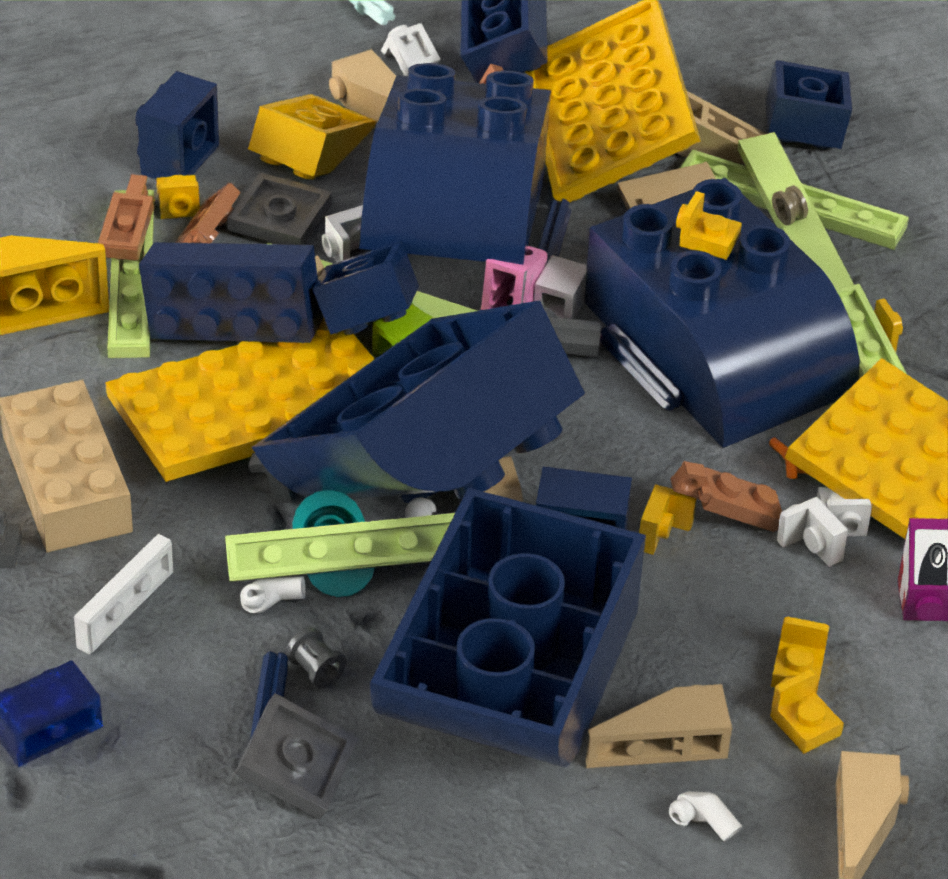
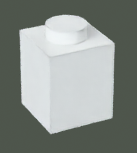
(562, 287)

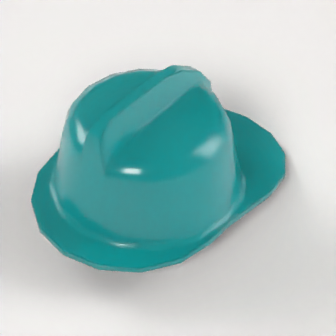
(327, 509)

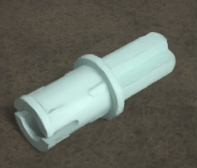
(376, 9)

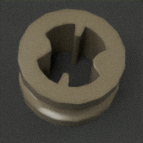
(790, 205)

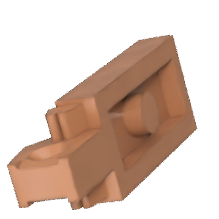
(212, 213)
(127, 221)
(729, 495)

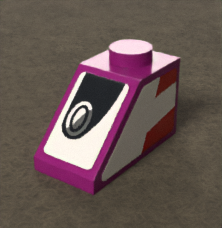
(924, 571)

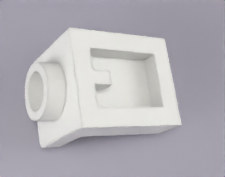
(410, 47)
(342, 233)
(850, 512)
(817, 527)

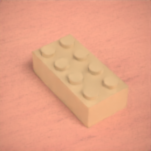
(65, 466)

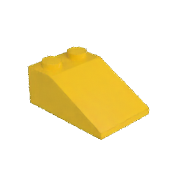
(307, 134)
(50, 282)

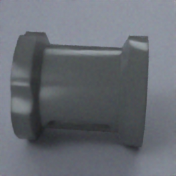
(325, 656)

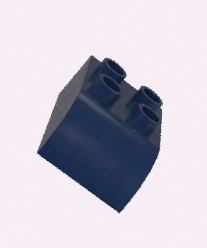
(457, 165)
(737, 335)
(432, 410)
(514, 628)

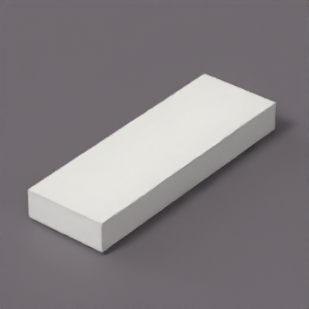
(123, 594)

